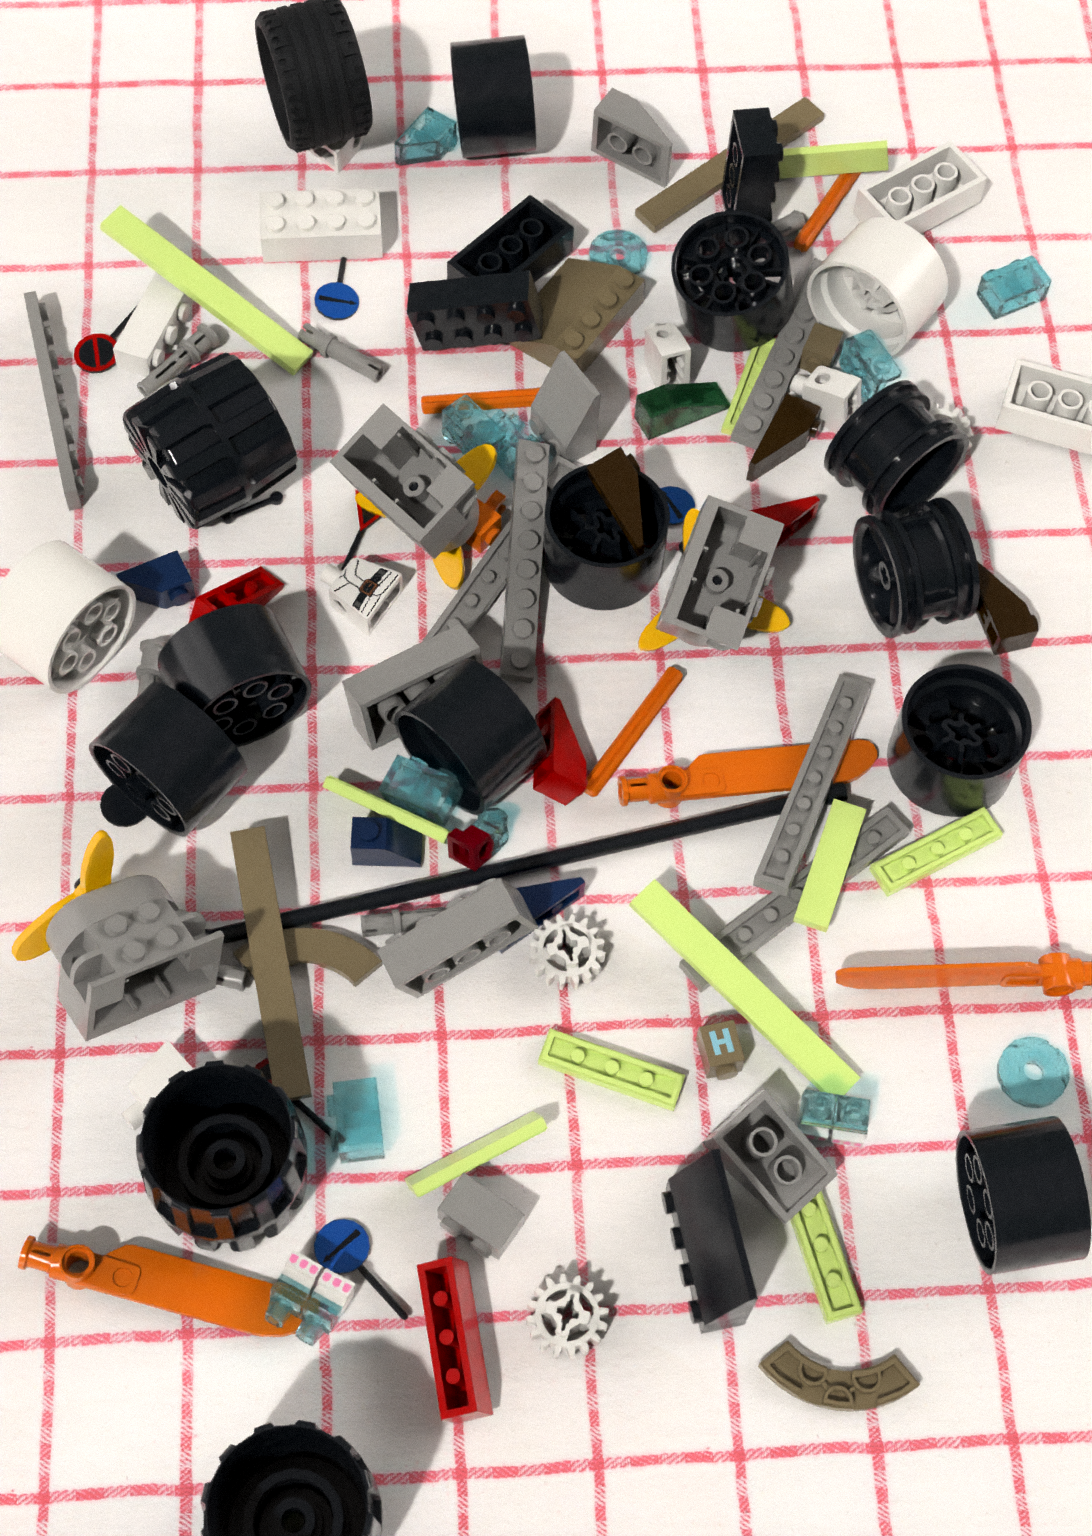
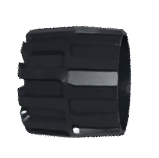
(211, 440)
(217, 1117)
(287, 1473)

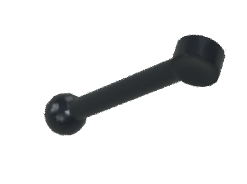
(275, 498)

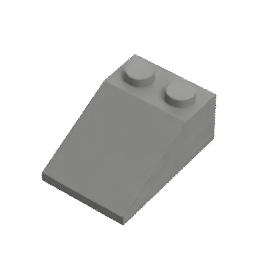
(631, 137)
(566, 410)
(771, 1156)

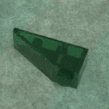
(677, 406)

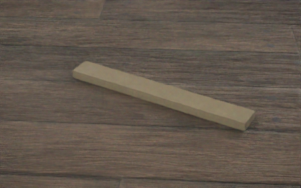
(709, 176)
(270, 963)

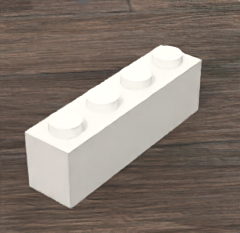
(152, 327)

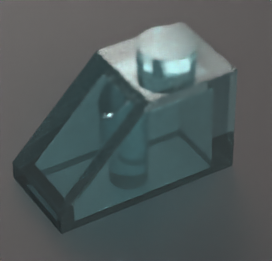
(426, 139)

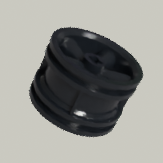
(896, 450)
(916, 567)

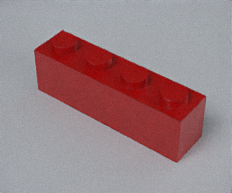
(454, 1340)

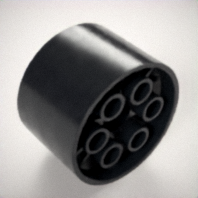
(493, 96)
(720, 243)
(581, 572)
(237, 671)
(983, 704)
(475, 730)
(168, 758)
(1023, 1195)

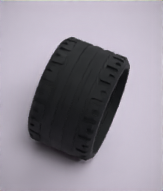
(314, 73)

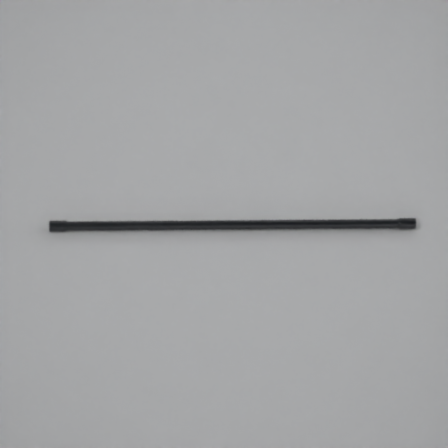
(527, 864)

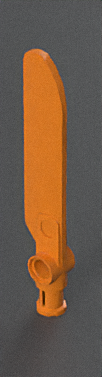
(738, 774)
(1054, 972)
(163, 1283)

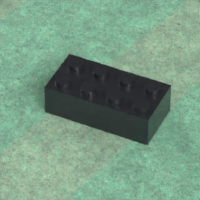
(752, 162)
(521, 240)
(475, 310)

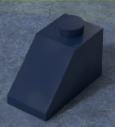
(160, 582)
(384, 843)

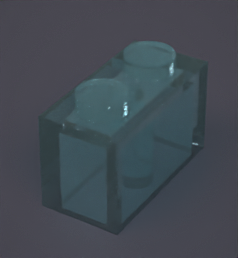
(1013, 287)
(421, 789)
(357, 1120)

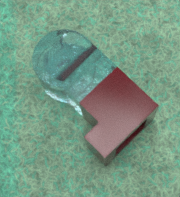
(479, 840)

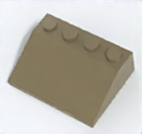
(583, 311)

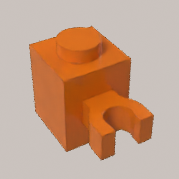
(489, 522)

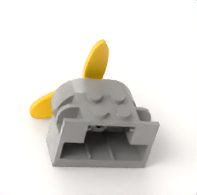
(417, 486)
(719, 580)
(121, 946)

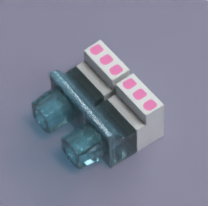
(842, 1114)
(308, 1296)

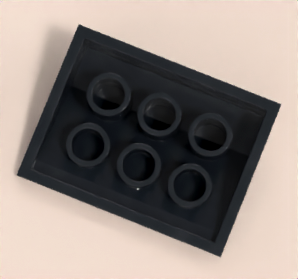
(710, 1245)

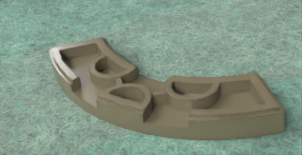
(325, 949)
(838, 1389)

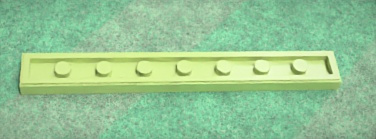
(206, 290)
(743, 990)

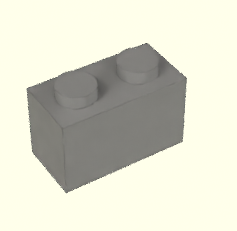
(480, 1217)

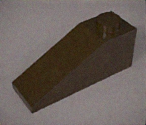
(786, 435)
(618, 485)
(1003, 615)

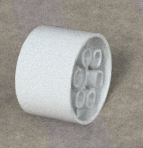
(879, 281)
(63, 616)

